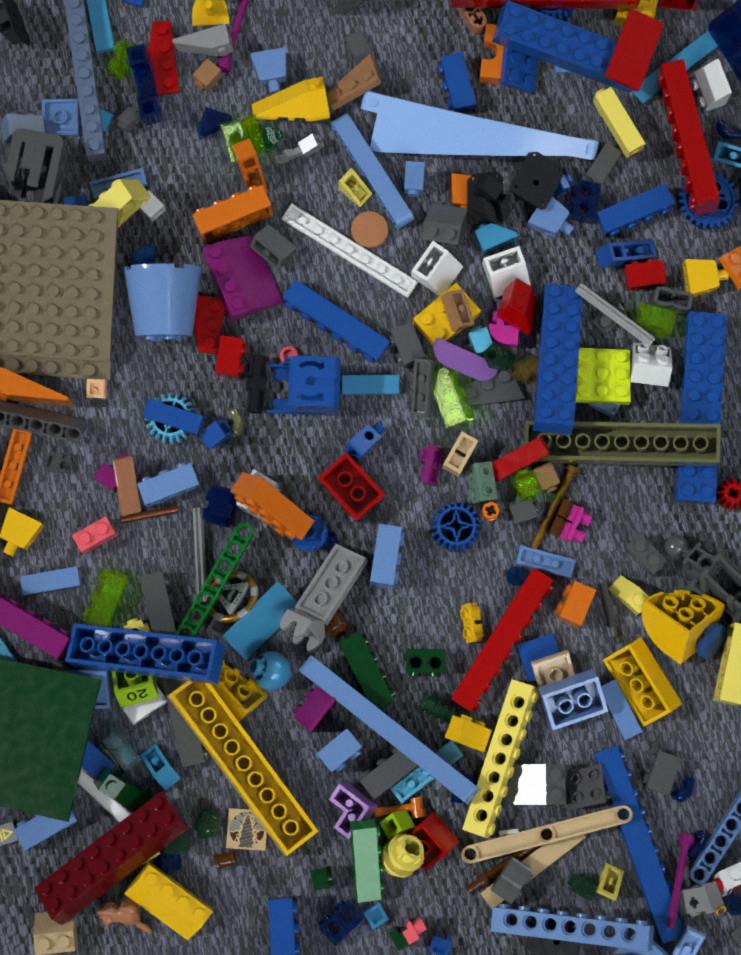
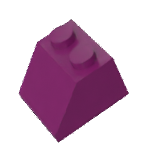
(314, 708)

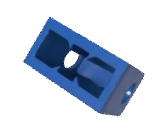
(364, 442)

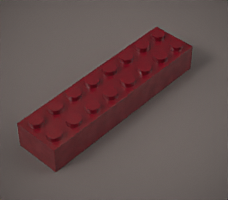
(111, 858)

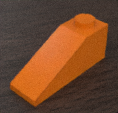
(249, 164)

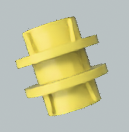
(402, 855)

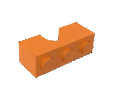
(491, 68)

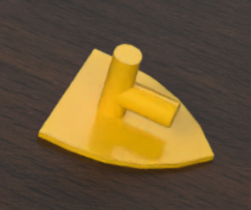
(209, 13)

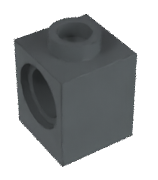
(523, 512)

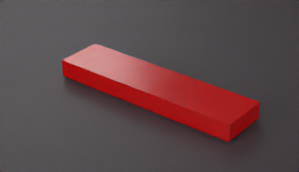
(520, 458)

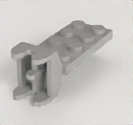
(323, 596)

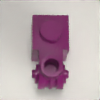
(106, 475)

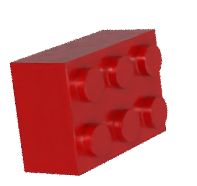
(351, 487)

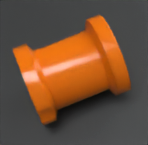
(495, 509)

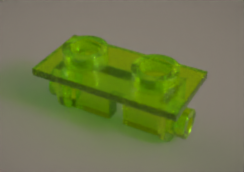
(116, 64)

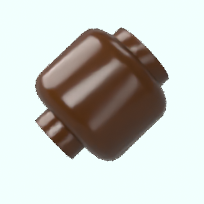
(337, 626)

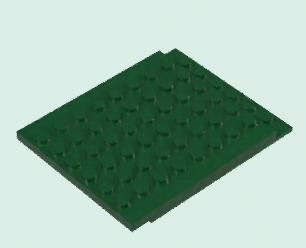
(43, 737)

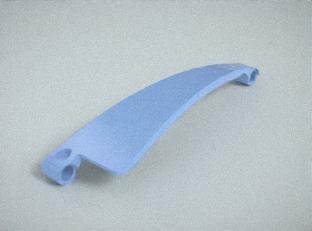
(426, 129)

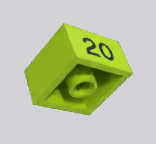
(134, 688)

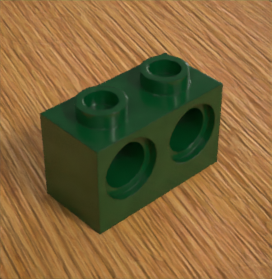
(425, 656)

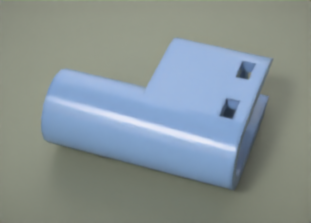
(606, 409)

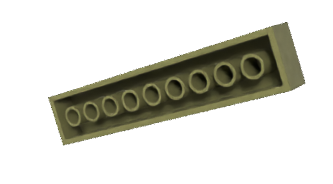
(632, 444)

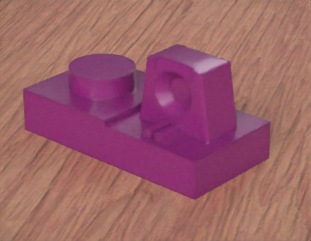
(432, 458)

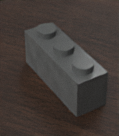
(387, 773)

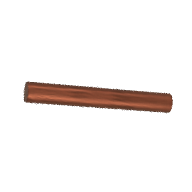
(150, 514)

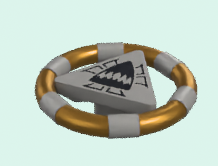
(233, 596)

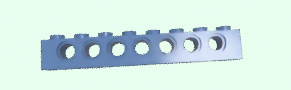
(643, 932)

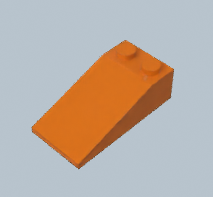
(24, 390)

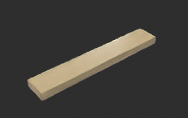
(537, 861)

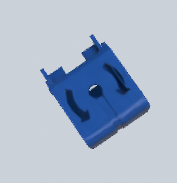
(314, 379)

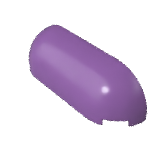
(462, 360)

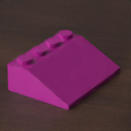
(241, 277)

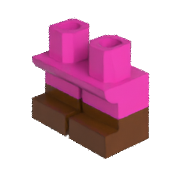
(567, 520)

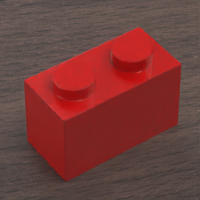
(644, 275)
(230, 357)

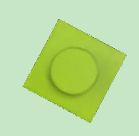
(397, 823)

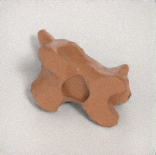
(125, 913)

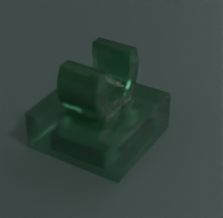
(271, 138)

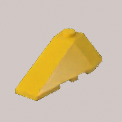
(300, 100)
(238, 693)

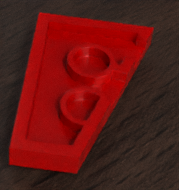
(209, 323)

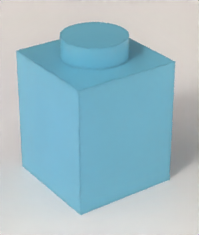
(479, 339)

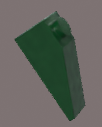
(120, 789)

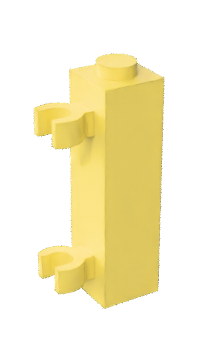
(618, 121)

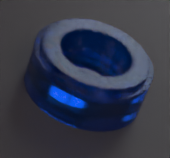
(515, 576)
(733, 905)

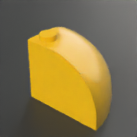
(678, 621)

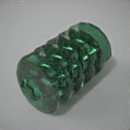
(436, 708)

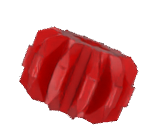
(724, 491)

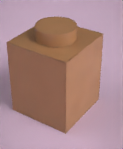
(207, 75)
(546, 478)

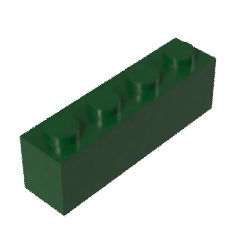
(366, 671)

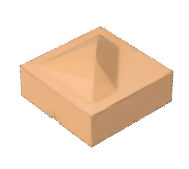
(96, 388)

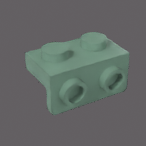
(481, 482)

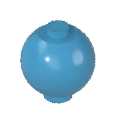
(270, 670)

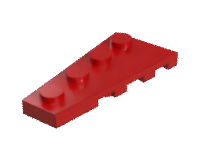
(163, 58)

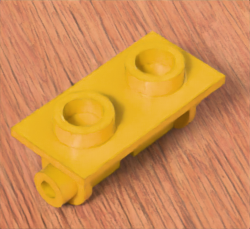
(469, 614)

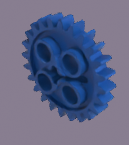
(715, 218)

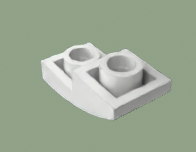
(142, 710)

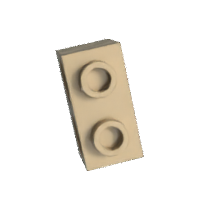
(460, 454)

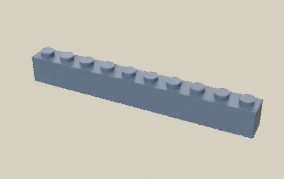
(86, 80)

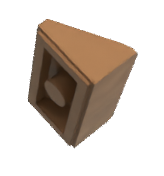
(457, 310)

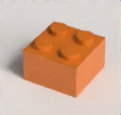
(575, 604)

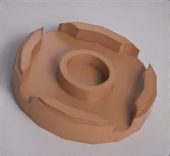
(369, 229)

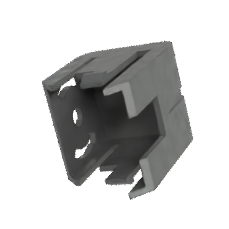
(44, 157)

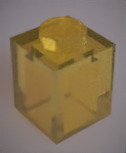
(525, 369)

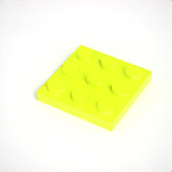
(603, 376)

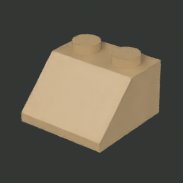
(53, 937)

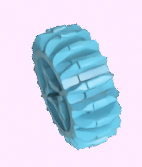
(166, 434)

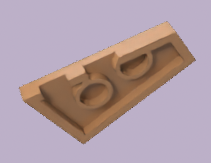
(355, 83)

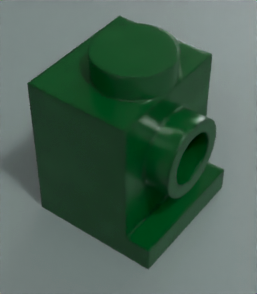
(322, 878)

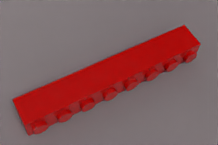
(501, 640)

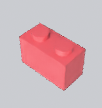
(94, 535)

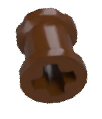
(225, 860)

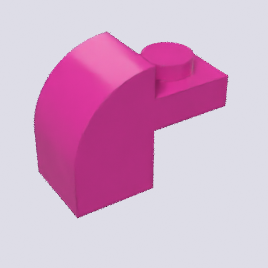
(503, 334)

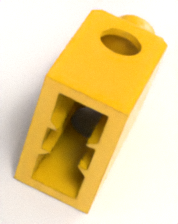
(702, 276)
(19, 531)

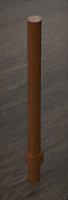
(483, 879)

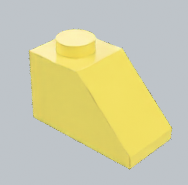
(628, 594)

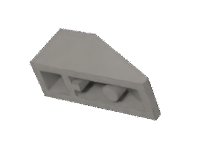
(210, 42)

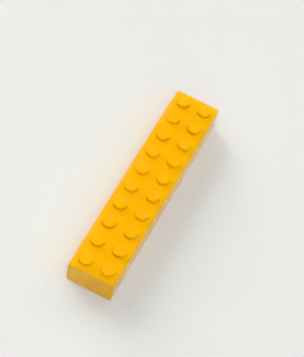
(243, 765)

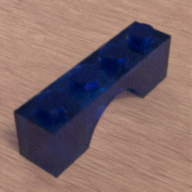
(148, 95)

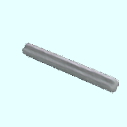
(614, 314)
(199, 546)

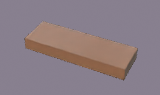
(126, 485)

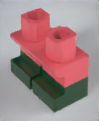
(408, 934)

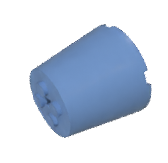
(163, 300)

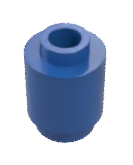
(144, 255)

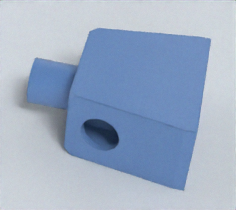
(270, 68)
(551, 219)

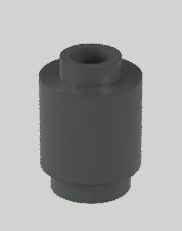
(129, 118)

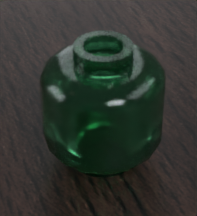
(207, 824)

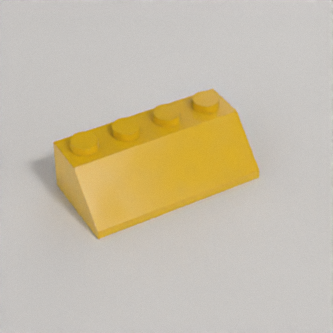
(642, 682)
(168, 901)

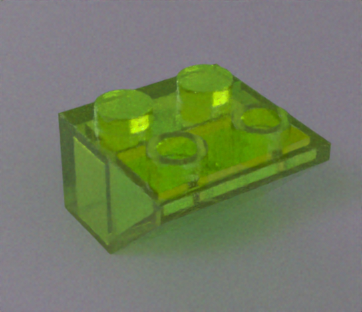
(241, 130)

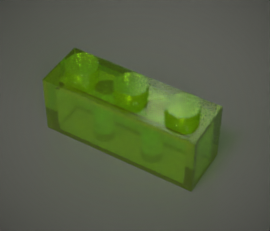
(451, 398)
(106, 598)

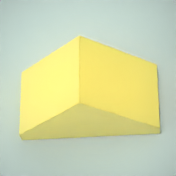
(354, 188)
(610, 881)

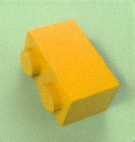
(468, 733)

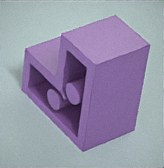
(354, 804)

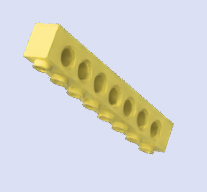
(479, 803)

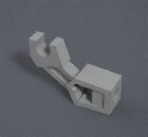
(305, 148)

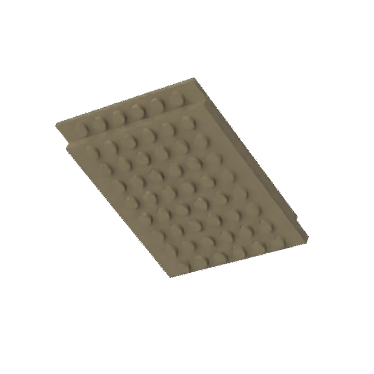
(57, 288)

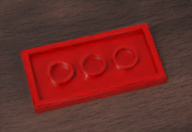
(634, 50)

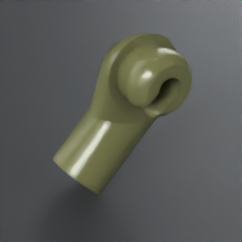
(238, 424)

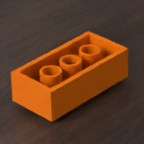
(232, 214)
(271, 506)

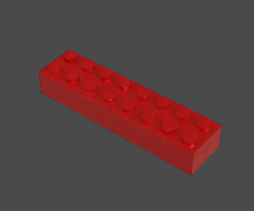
(689, 138)

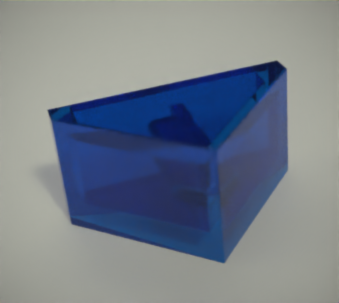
(210, 122)

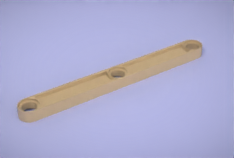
(560, 830)

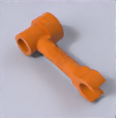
(416, 808)

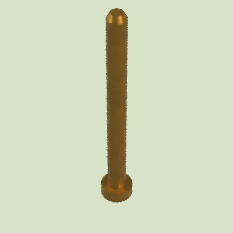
(554, 505)

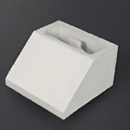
(436, 269)
(504, 269)
(651, 364)

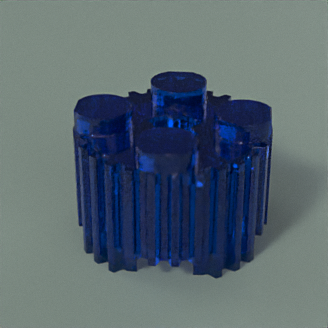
(220, 506)

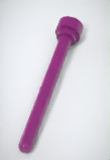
(225, 62)
(685, 841)

